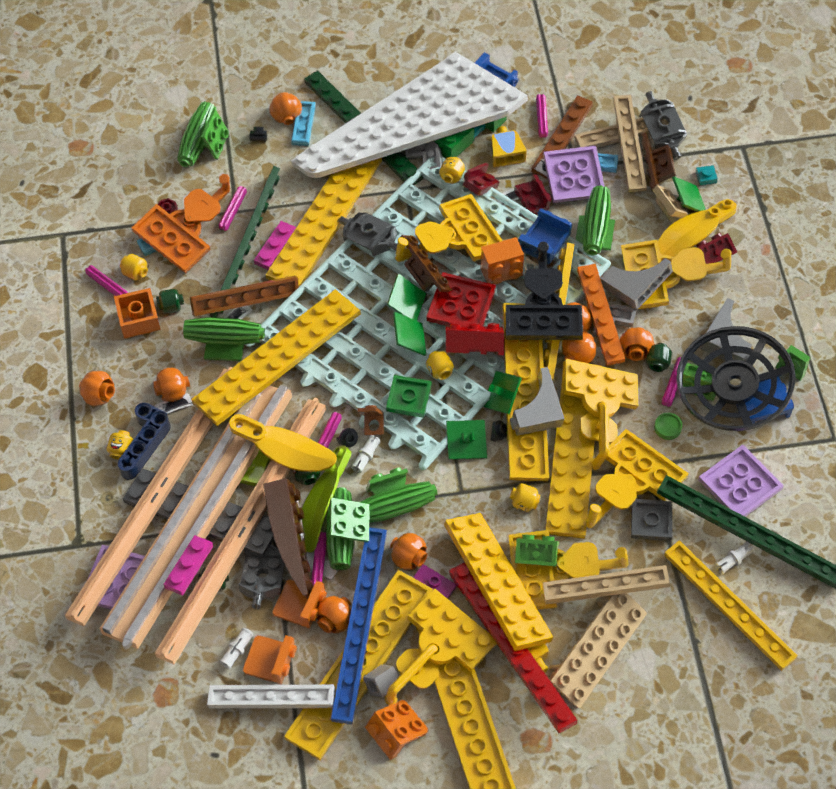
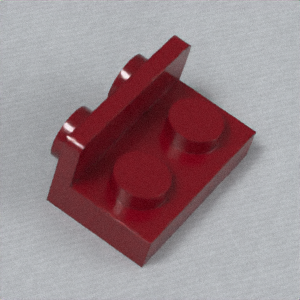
(479, 181)
(533, 195)
(713, 249)

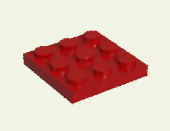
(464, 304)

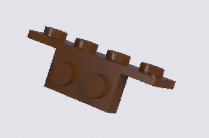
(659, 162)
(423, 269)

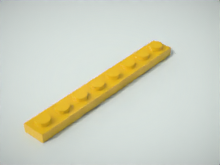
(551, 352)
(730, 605)

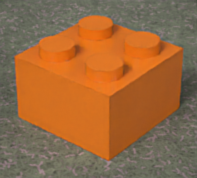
(502, 261)
(137, 313)

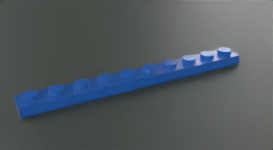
(359, 628)

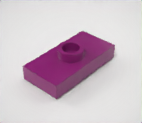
(435, 581)

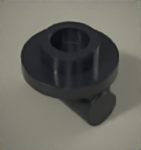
(258, 134)
(499, 431)
(348, 437)

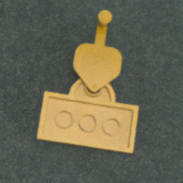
(463, 228)
(687, 264)
(602, 394)
(636, 471)
(576, 562)
(443, 631)

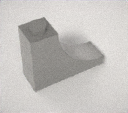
(635, 286)
(723, 319)
(542, 412)

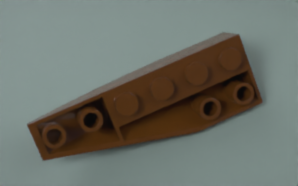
(288, 531)

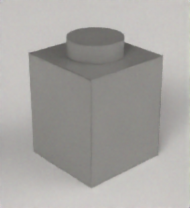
(380, 680)

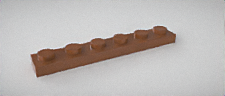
(566, 128)
(243, 296)

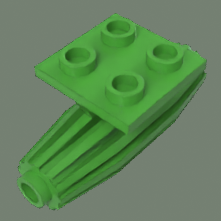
(202, 131)
(596, 227)
(223, 336)
(394, 497)
(345, 524)

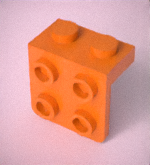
(297, 608)
(270, 658)
(395, 727)

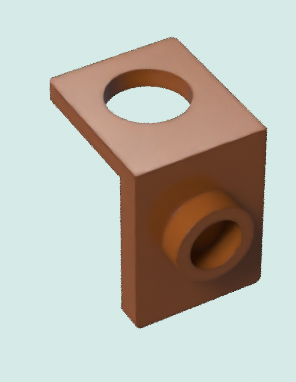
(372, 413)

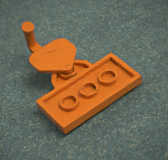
(178, 233)

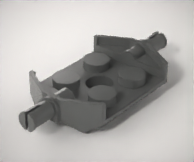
(662, 135)
(378, 239)
(266, 587)

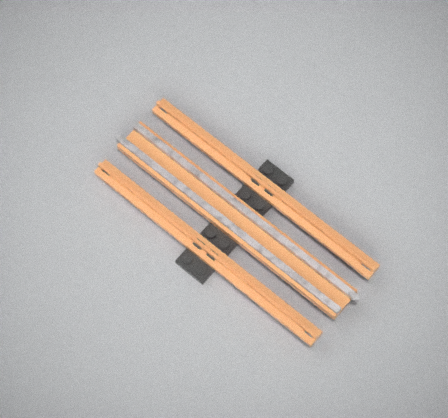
(189, 511)

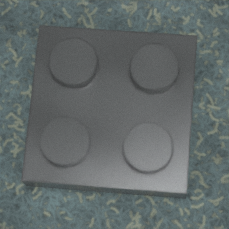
(652, 520)

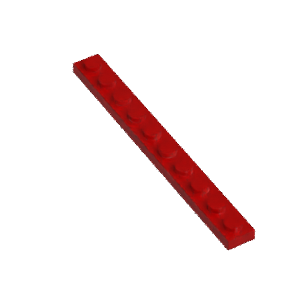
(521, 660)

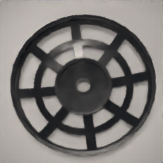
(739, 370)

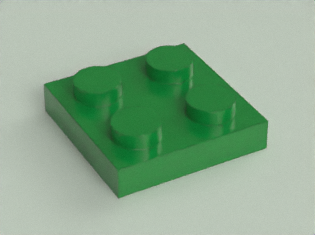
(408, 396)

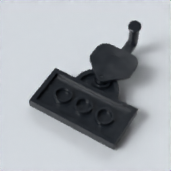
(544, 313)

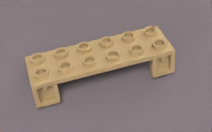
(597, 647)

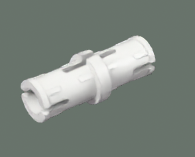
(365, 454)
(734, 558)
(236, 648)

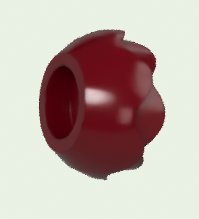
(168, 205)

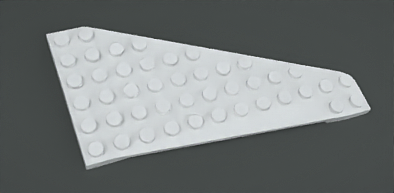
(430, 107)

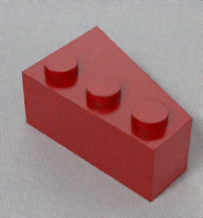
(475, 338)

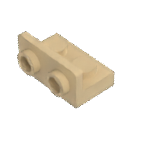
(669, 204)

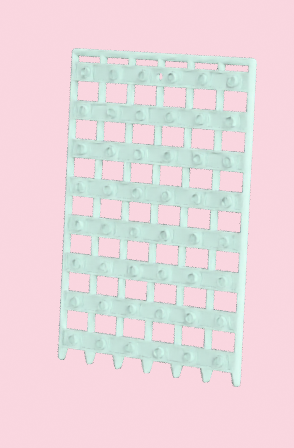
(347, 390)

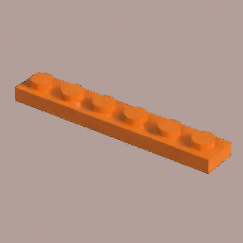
(601, 314)

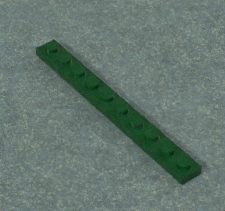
(346, 112)
(250, 234)
(748, 530)

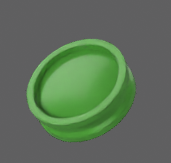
(668, 426)

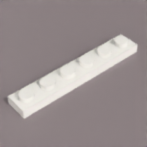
(271, 696)

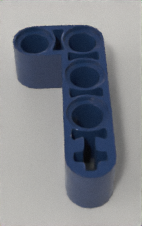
(131, 463)

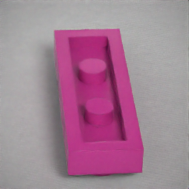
(274, 245)
(188, 565)

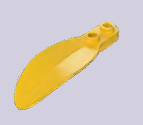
(694, 228)
(284, 445)

